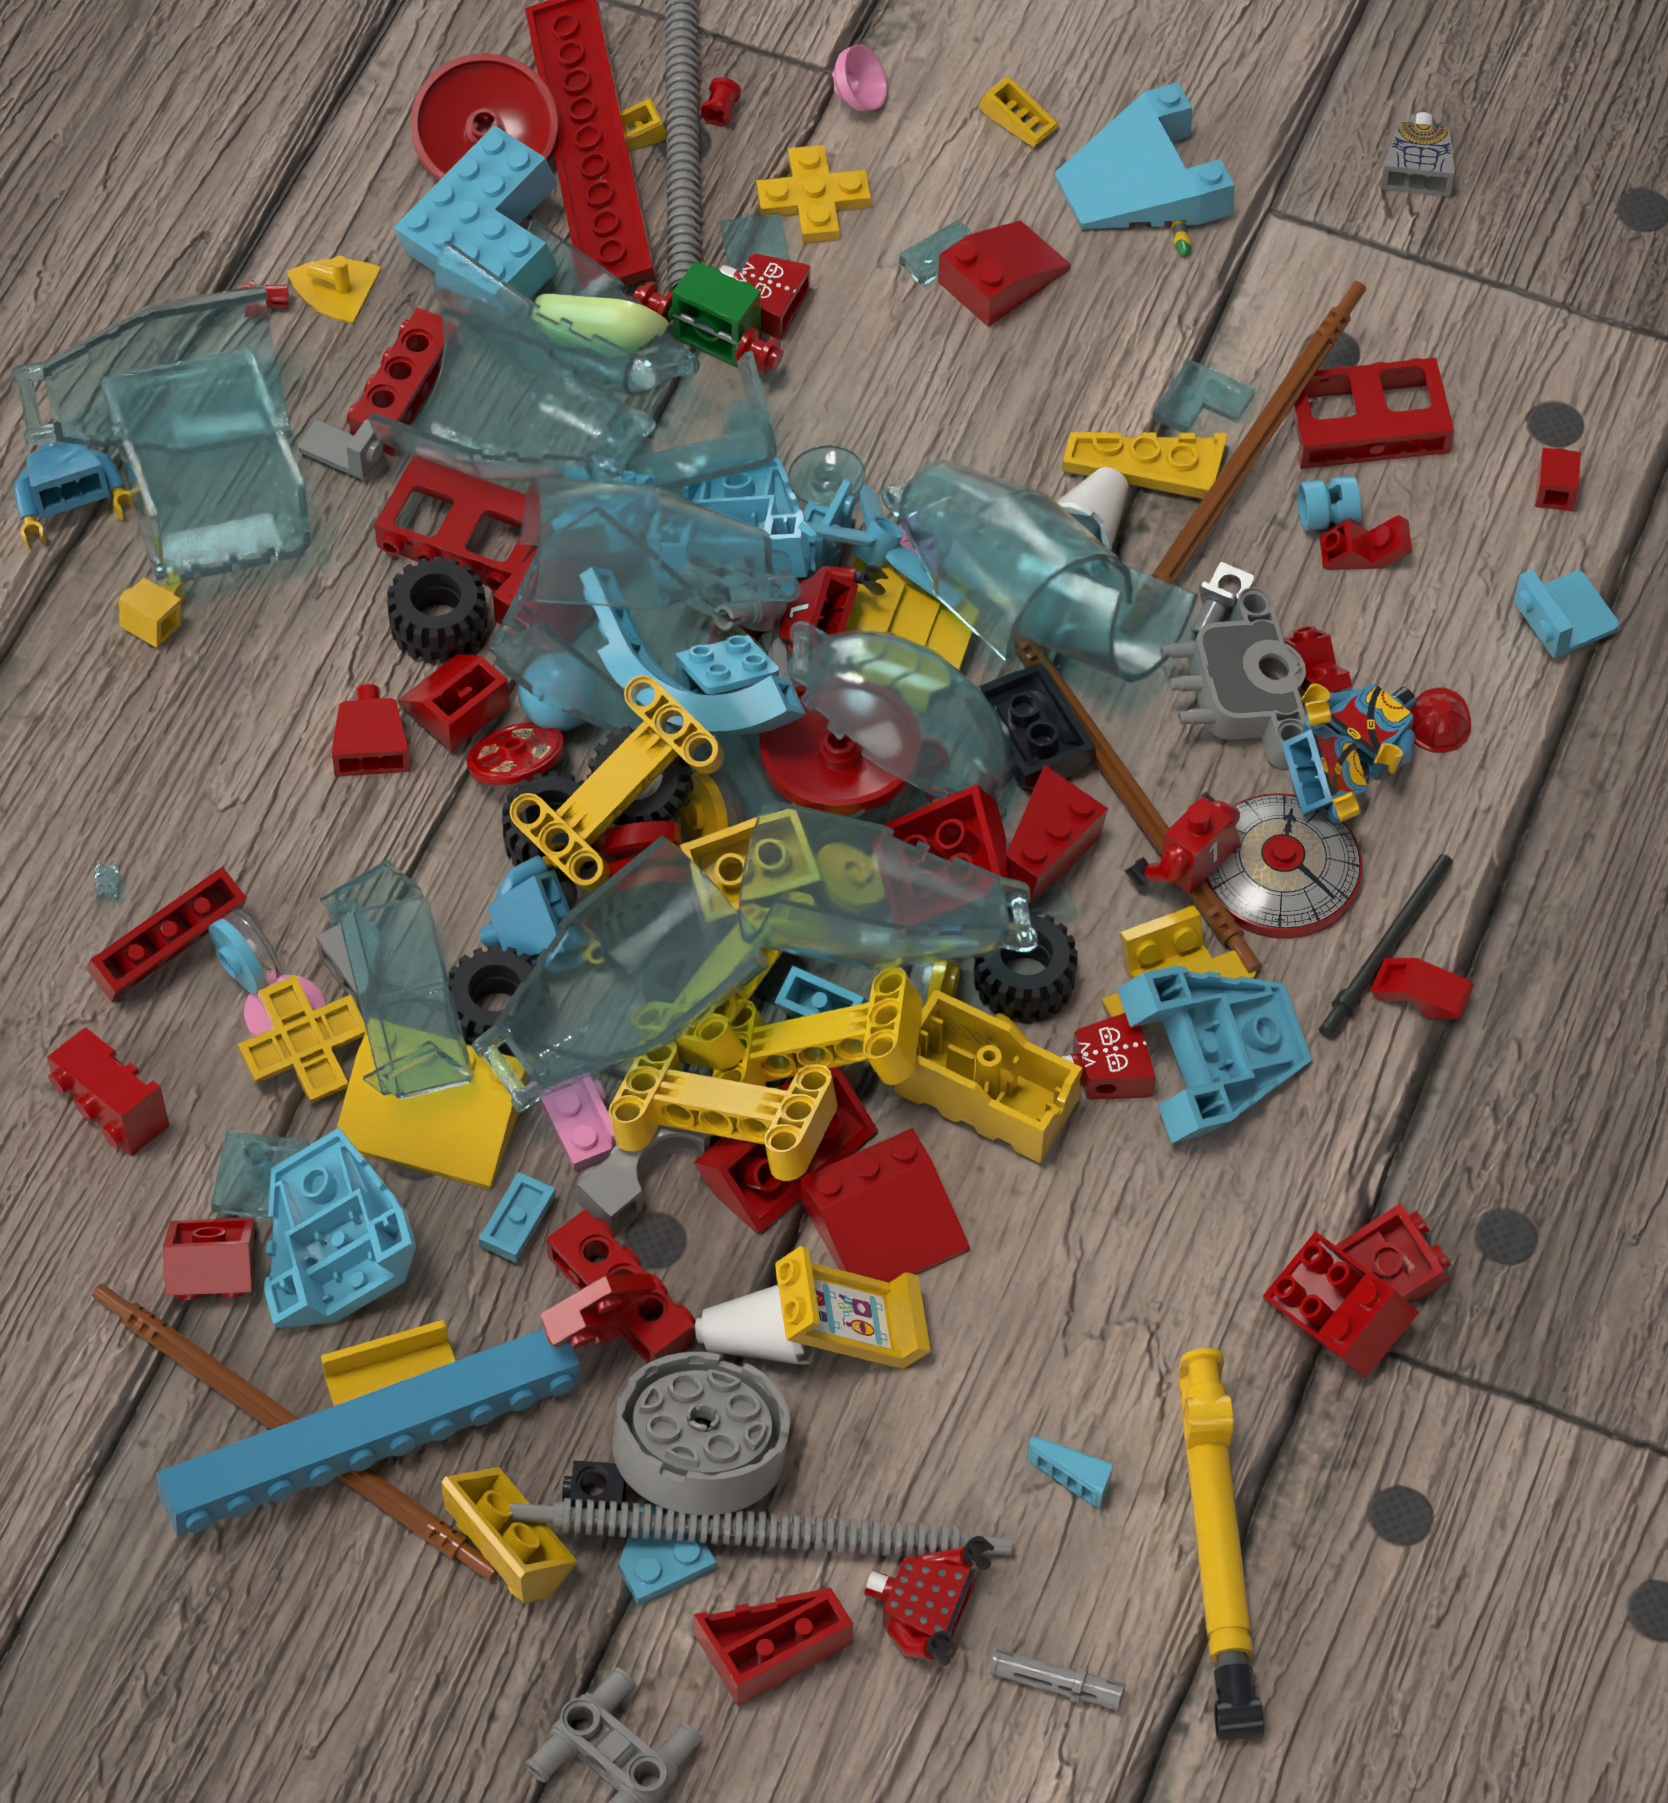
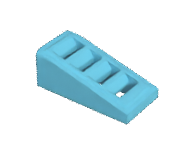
(1074, 1470)

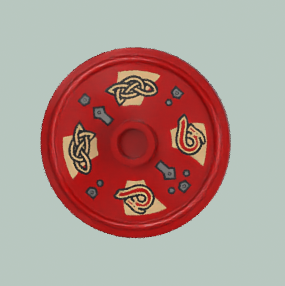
(515, 754)

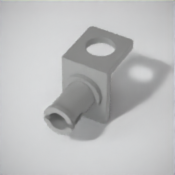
(1216, 599)

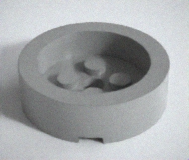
(686, 1463)

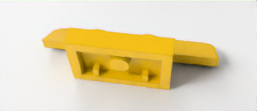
(1168, 943)

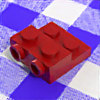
(1399, 1254)
(596, 1310)

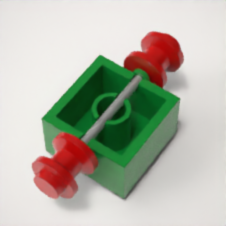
(715, 316)

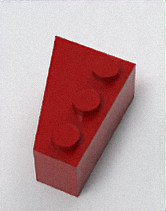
(1053, 832)
(108, 1091)
(773, 1640)

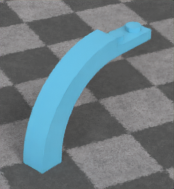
(743, 712)

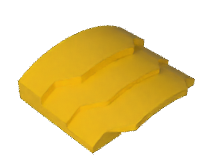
(910, 614)

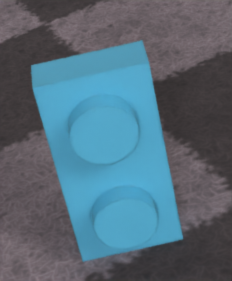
(517, 1217)

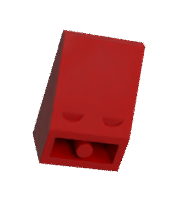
(1341, 1304)

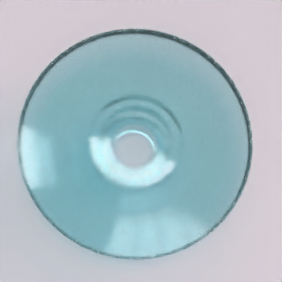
(820, 471)

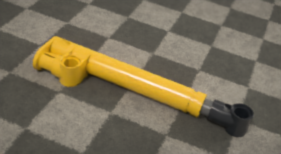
(1208, 1436)

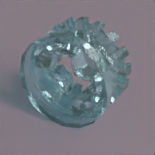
(105, 880)

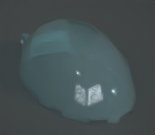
(904, 709)

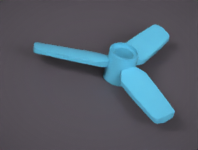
(877, 542)

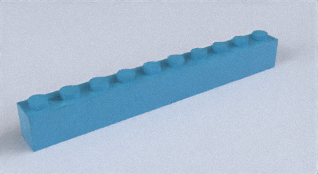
(365, 1431)

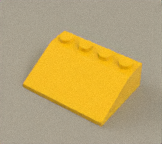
(442, 1132)

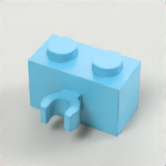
(809, 995)

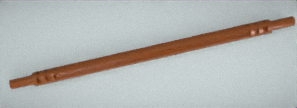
(1258, 436)
(1141, 807)
(274, 1415)

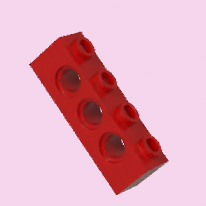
(405, 374)
(165, 934)
(588, 1237)

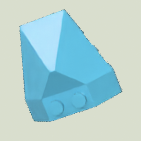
(333, 1235)

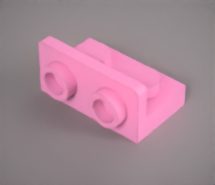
(581, 1122)

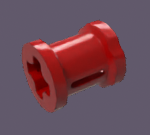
(720, 102)

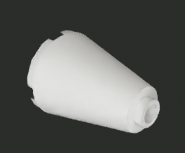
(1098, 503)
(751, 1328)

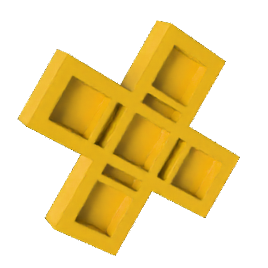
(813, 193)
(302, 1039)

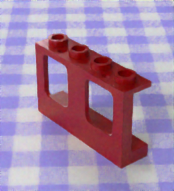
(1374, 430)
(471, 501)

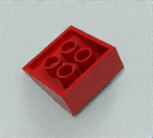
(959, 826)
(884, 1210)

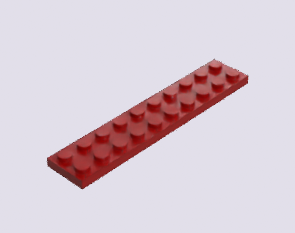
(592, 138)

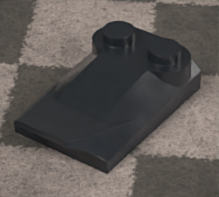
(1039, 725)

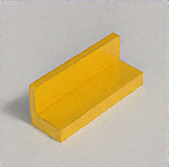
(385, 1361)

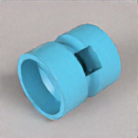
(1328, 503)

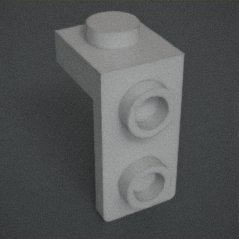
(342, 450)

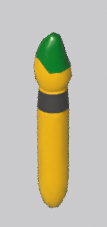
(1182, 240)

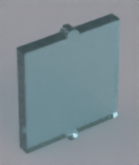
(751, 236)

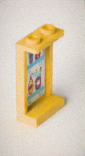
(852, 1311)

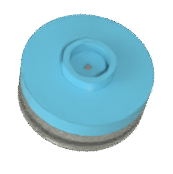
(245, 951)

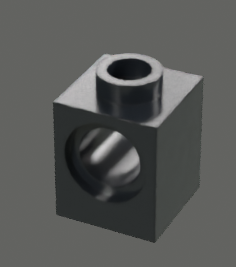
(594, 1474)

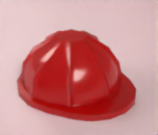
(1440, 720)

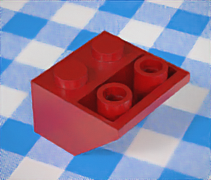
(458, 699)

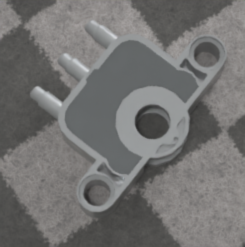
(1230, 679)

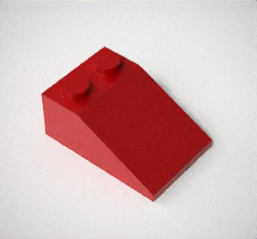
(999, 269)

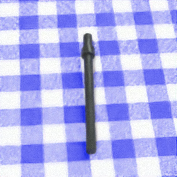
(1348, 999)

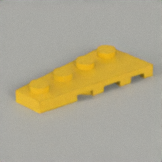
(1167, 464)

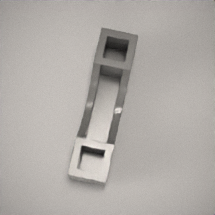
(614, 1187)

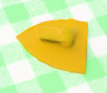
(335, 286)

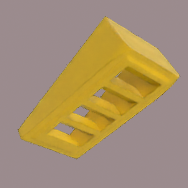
(1009, 90)
(646, 134)

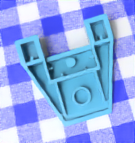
(1136, 173)
(765, 502)
(1227, 1037)

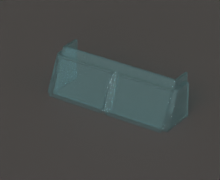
(400, 984)

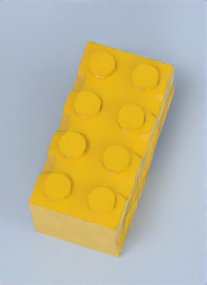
(990, 1077)

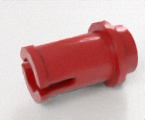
(276, 294)

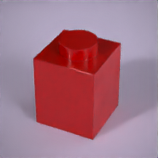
(1557, 479)

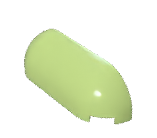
(613, 319)

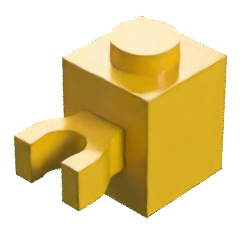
(151, 610)

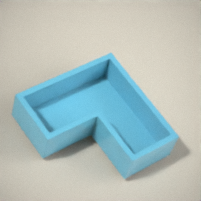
(481, 212)

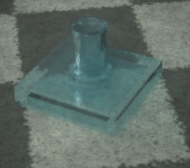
(245, 1172)

